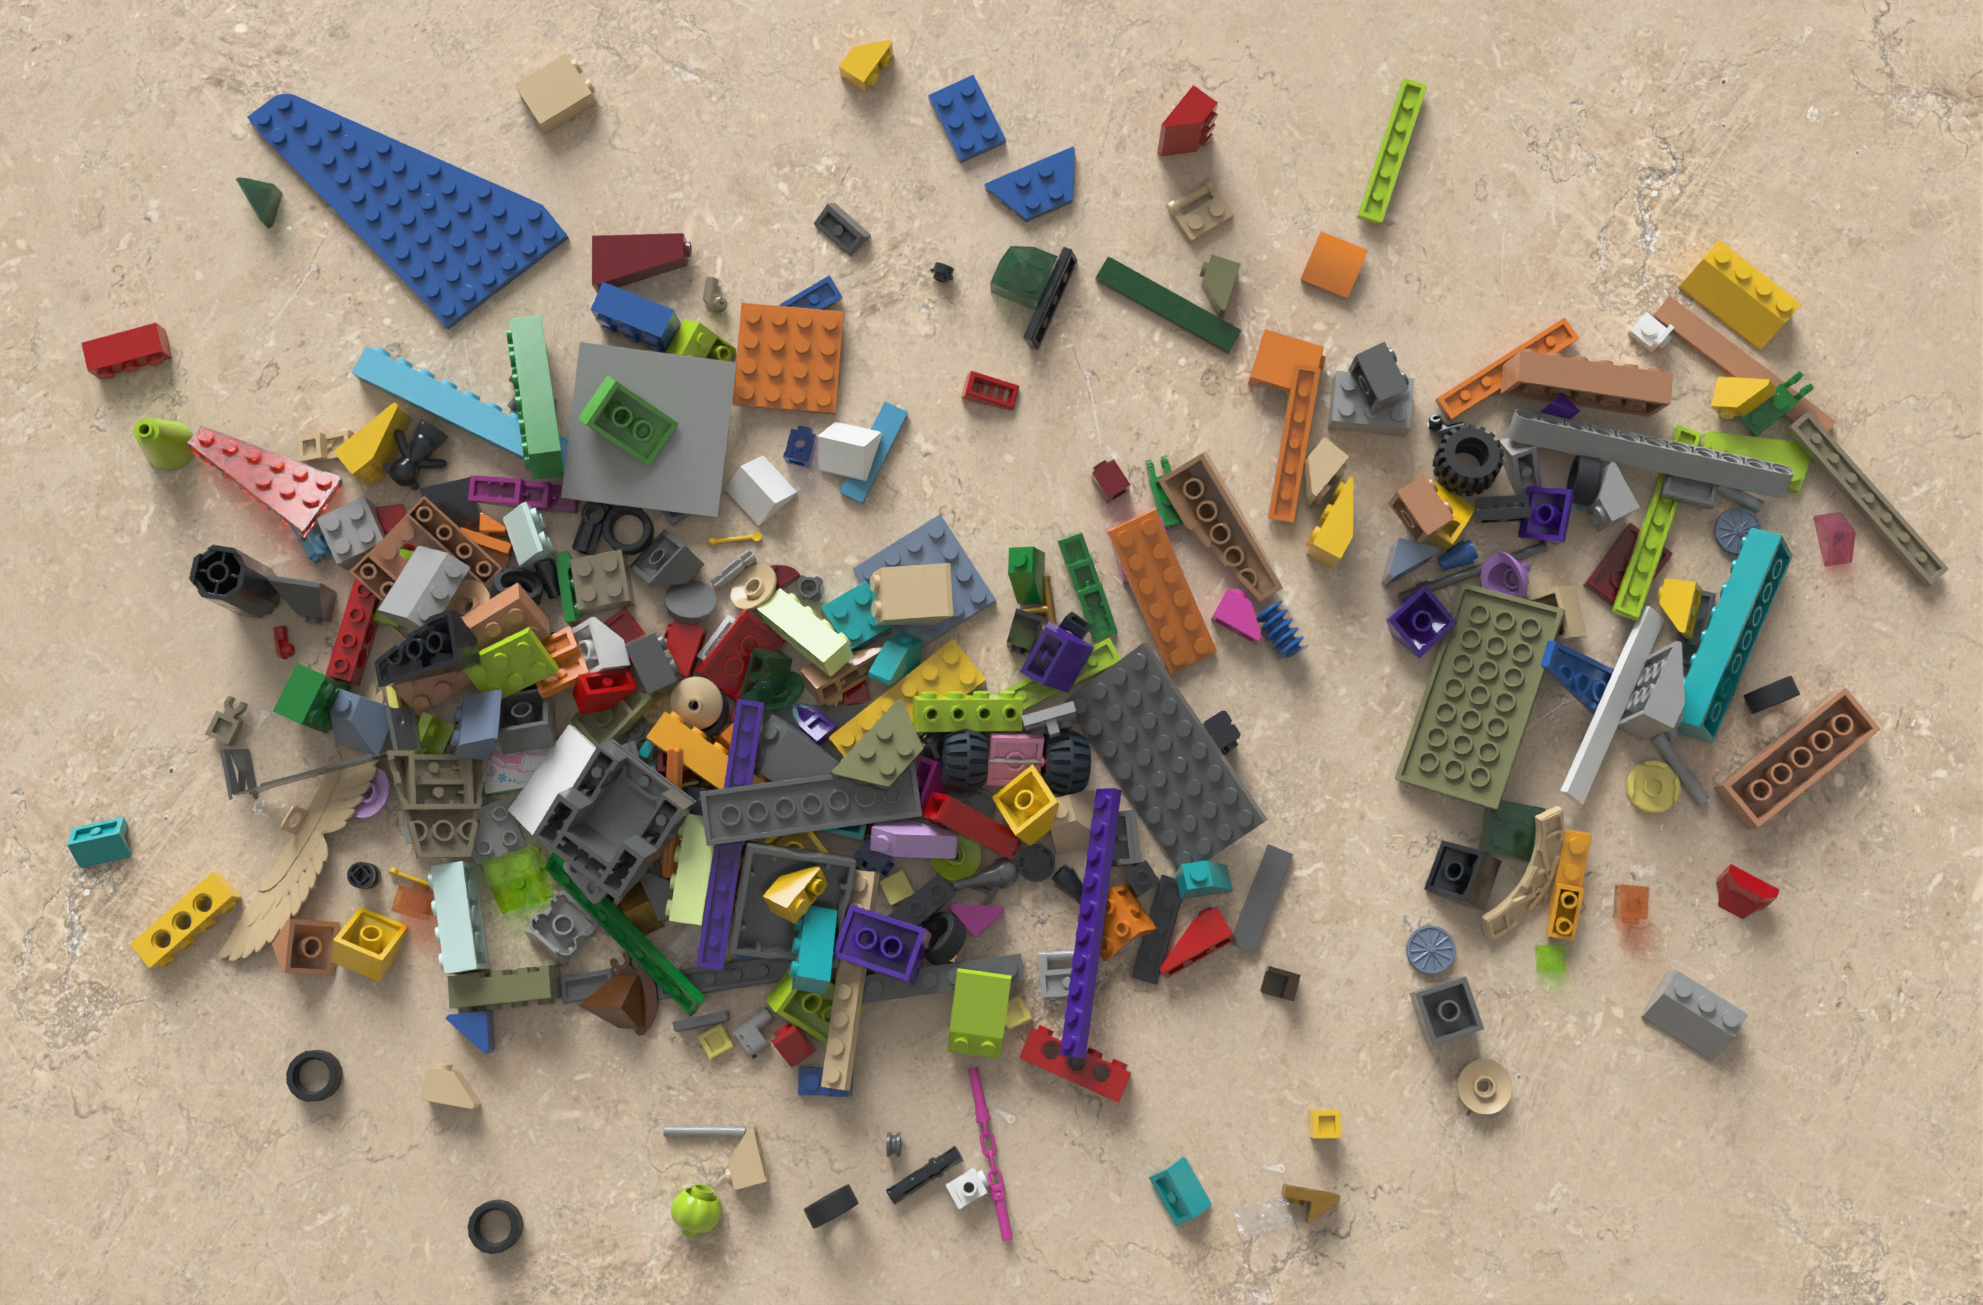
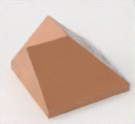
(306, 946)

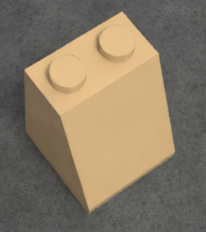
(912, 594)

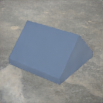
(1404, 558)

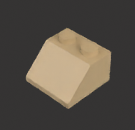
(1565, 598)

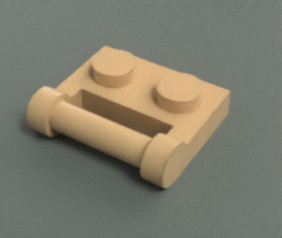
(1205, 217)

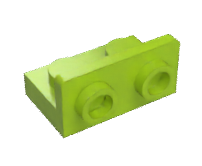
(433, 734)

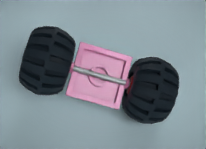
(969, 762)

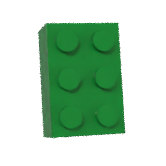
(309, 698)

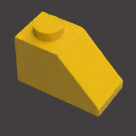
(1740, 395)
(1681, 603)

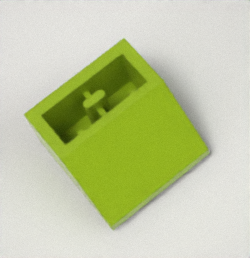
(698, 341)

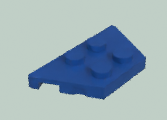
(1038, 186)

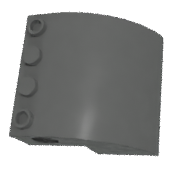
(614, 819)

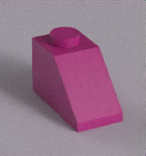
(1238, 615)

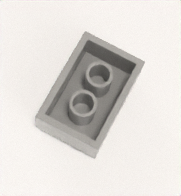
(1351, 413)

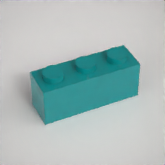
(813, 950)

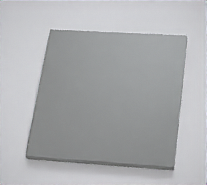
(690, 465)

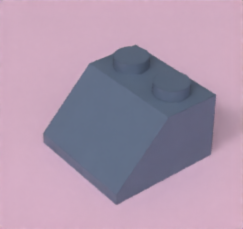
(477, 725)

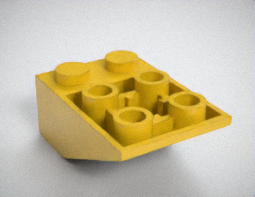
(1332, 539)

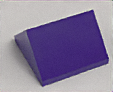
(1548, 515)
(1420, 621)

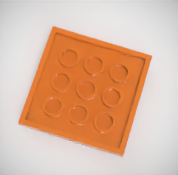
(788, 358)

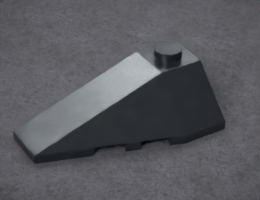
(434, 649)

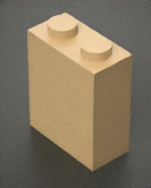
(556, 92)

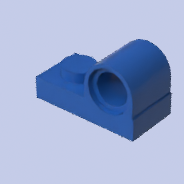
(810, 1084)

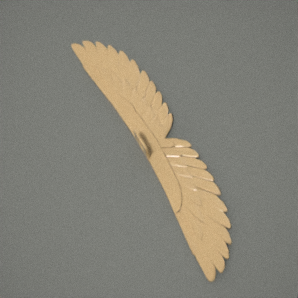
(304, 855)

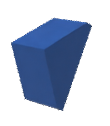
(476, 1027)

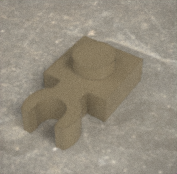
(225, 725)

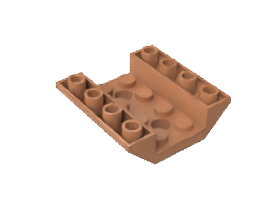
(428, 528)

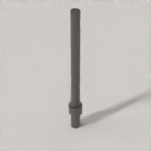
(1471, 572)

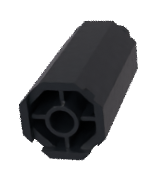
(234, 581)

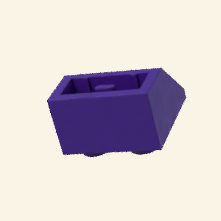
(1056, 658)

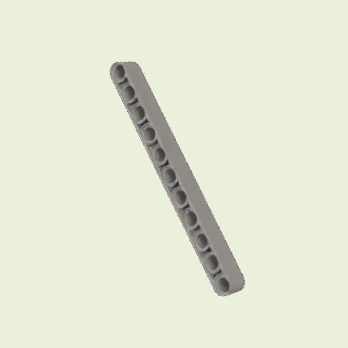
(1650, 453)

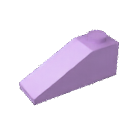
(913, 840)

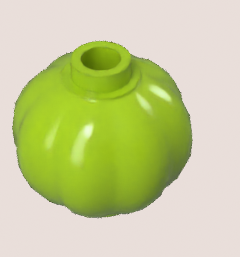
(696, 1210)

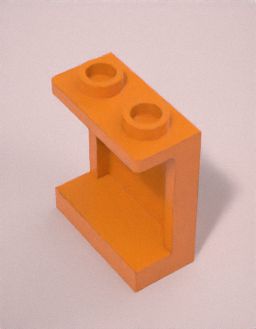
(1277, 358)

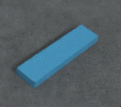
(889, 424)

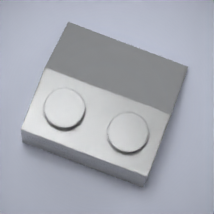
(1612, 499)

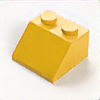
(1028, 805)
(368, 943)

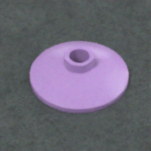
(374, 803)

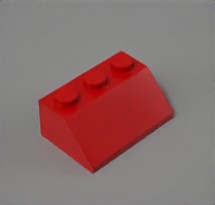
(1188, 124)

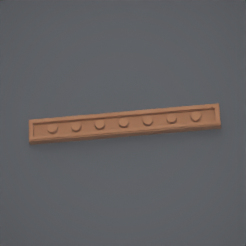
(1727, 355)

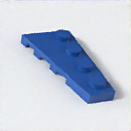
(1577, 673)

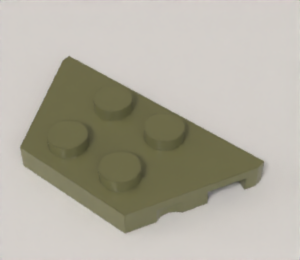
(615, 721)
(883, 751)

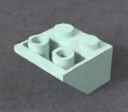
(528, 537)

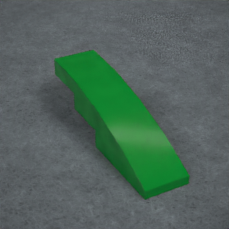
(1087, 586)

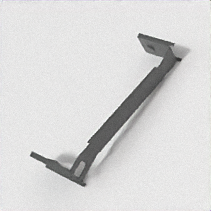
(403, 736)

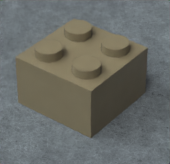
(602, 582)

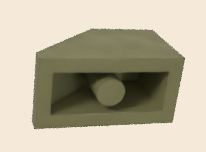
(1219, 281)

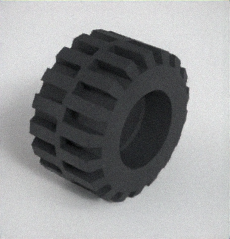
(1473, 442)

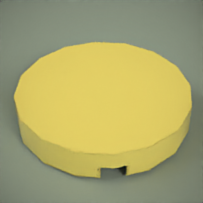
(1652, 787)

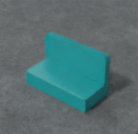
(99, 842)
(1180, 1191)

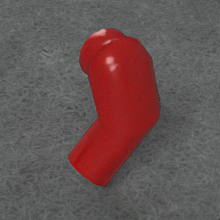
(282, 646)

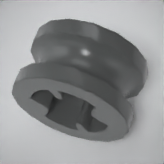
(893, 1144)

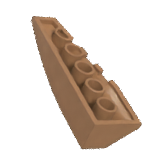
(1219, 523)

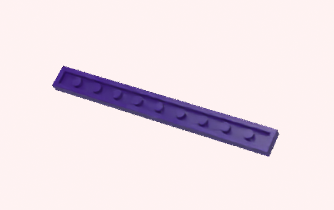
(727, 856)
(1090, 923)

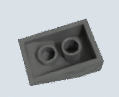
(789, 753)

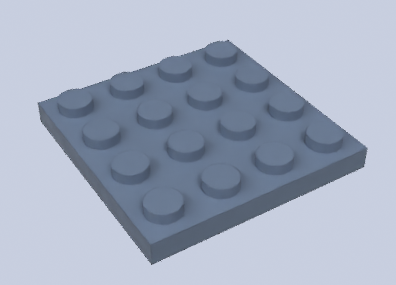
(934, 545)

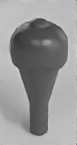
(1001, 873)

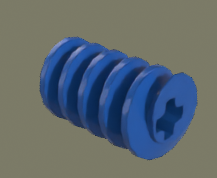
(1280, 631)

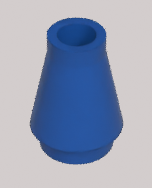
(1459, 555)

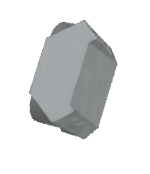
(561, 928)

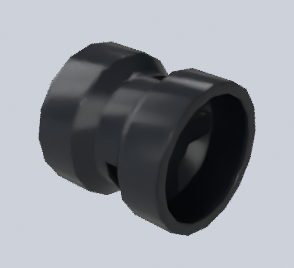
(368, 878)

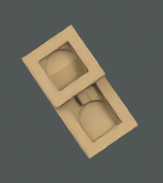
(320, 446)

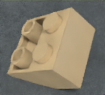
(1321, 468)

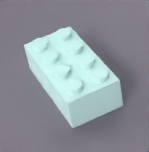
(459, 918)

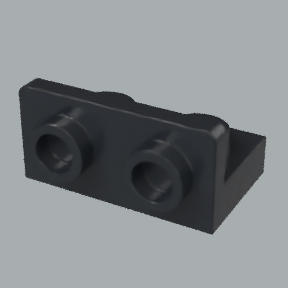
(1502, 509)

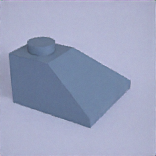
(360, 723)

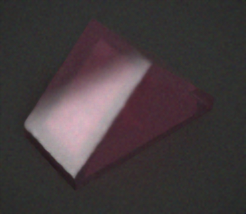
(1835, 538)

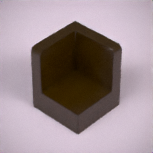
(1280, 983)

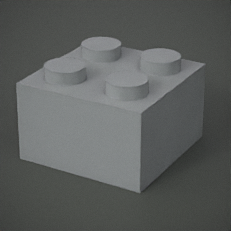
(352, 531)

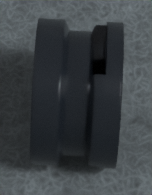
(1036, 863)

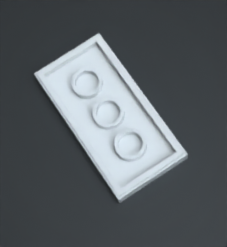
(553, 776)

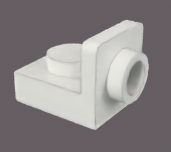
(1651, 333)

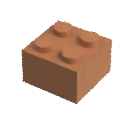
(1421, 509)

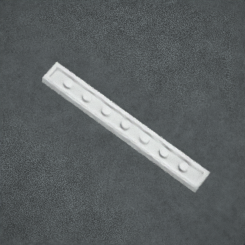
(1612, 705)

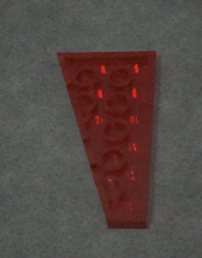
(274, 481)

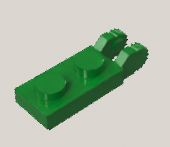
(1775, 406)
(1162, 502)
(567, 589)

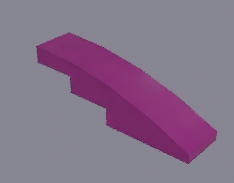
(514, 491)

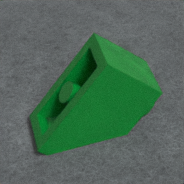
(1026, 574)

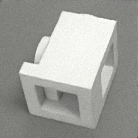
(957, 1191)

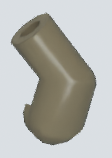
(711, 297)

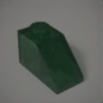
(765, 674)

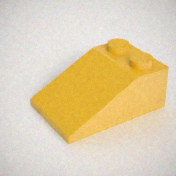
(374, 445)

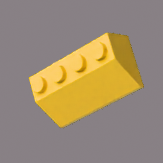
(1739, 295)

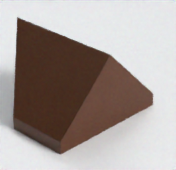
(618, 1002)

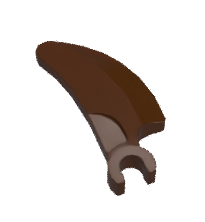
(648, 987)

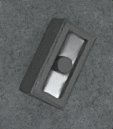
(841, 228)

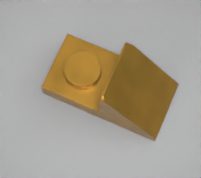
(1318, 1200)

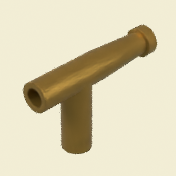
(1048, 608)

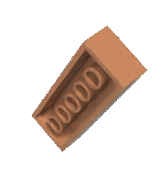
(1587, 382)
(490, 623)
(1796, 759)

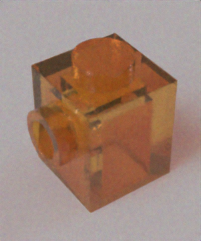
(414, 901)
(1631, 903)

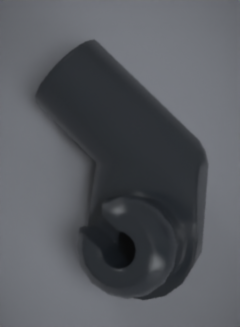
(1439, 427)

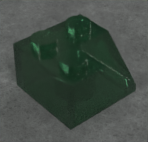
(1023, 275)
(1510, 831)

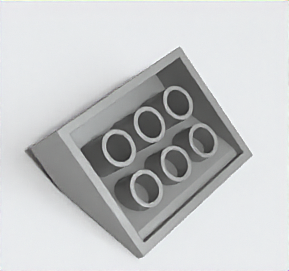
(1657, 695)

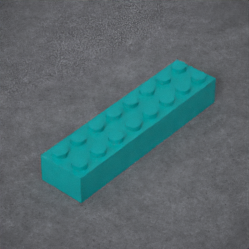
(1732, 632)

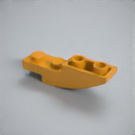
(1566, 885)

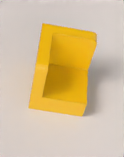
(1324, 1123)

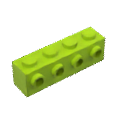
(970, 712)

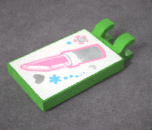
(513, 770)

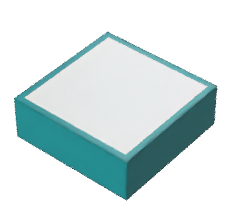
(648, 751)

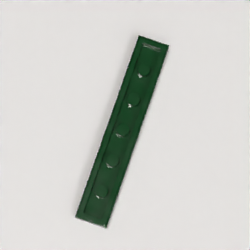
(1168, 305)

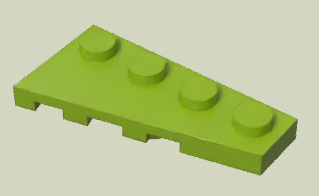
(1771, 450)

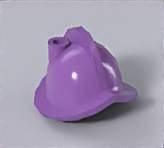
(1505, 575)

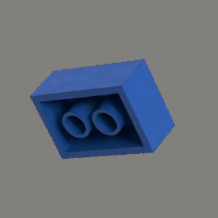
(635, 317)

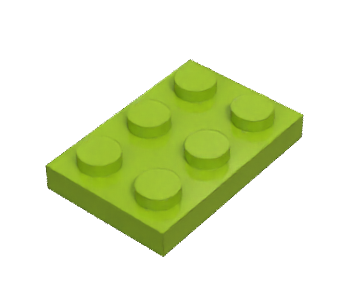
(512, 664)

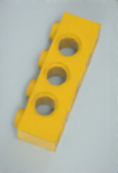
(150, 943)

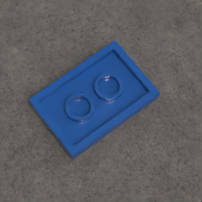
(967, 118)

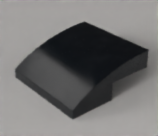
(453, 502)

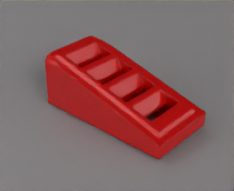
(987, 399)

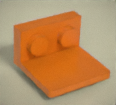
(1122, 921)

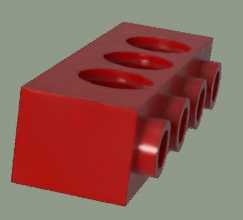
(354, 636)
(1110, 1088)

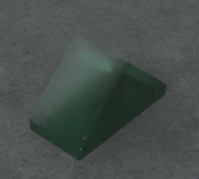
(263, 198)

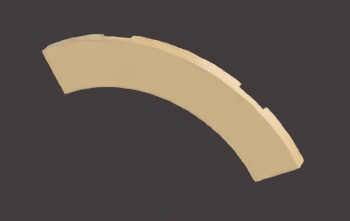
(1534, 881)

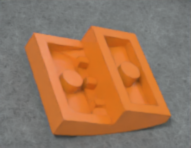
(1334, 264)
(568, 656)

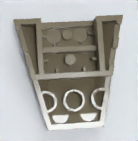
(439, 800)

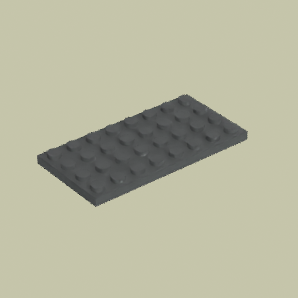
(1165, 759)

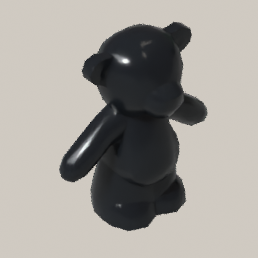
(415, 456)

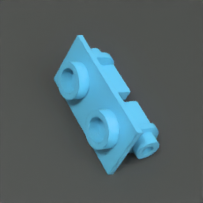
(316, 543)

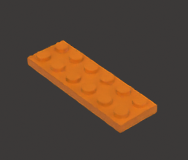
(1161, 591)

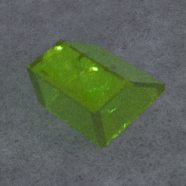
(518, 879)

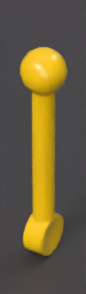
(756, 537)
(395, 872)

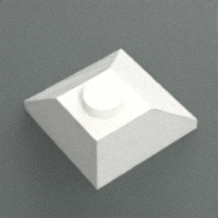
(600, 646)

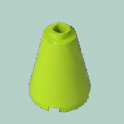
(164, 442)

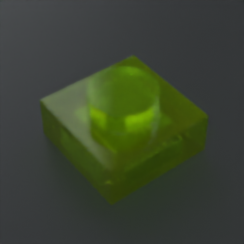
(1550, 958)

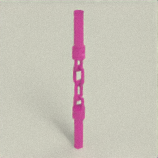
(997, 1190)

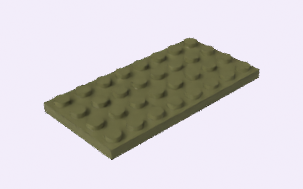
(1479, 696)

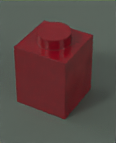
(1110, 480)

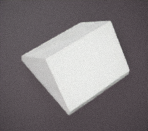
(847, 450)
(760, 489)

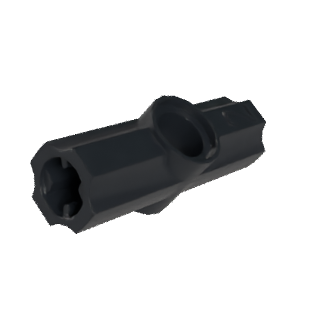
(590, 531)

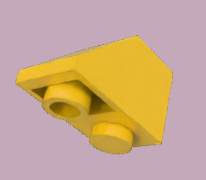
(865, 62)
(795, 893)

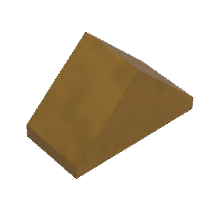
(639, 910)

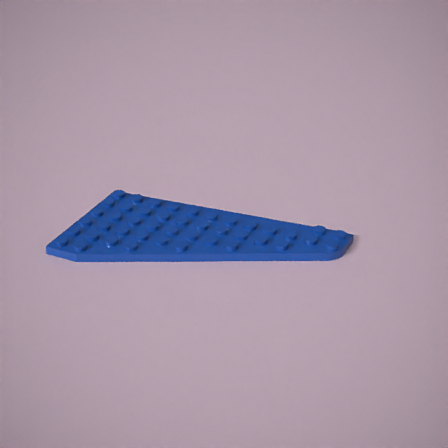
(427, 219)

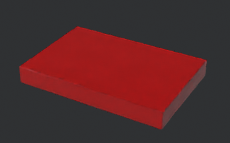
(731, 655)

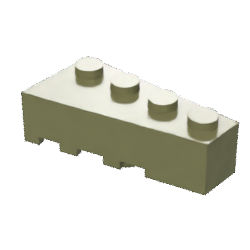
(504, 987)

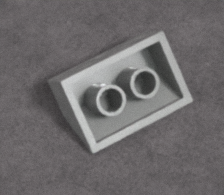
(423, 587)
(1694, 1014)

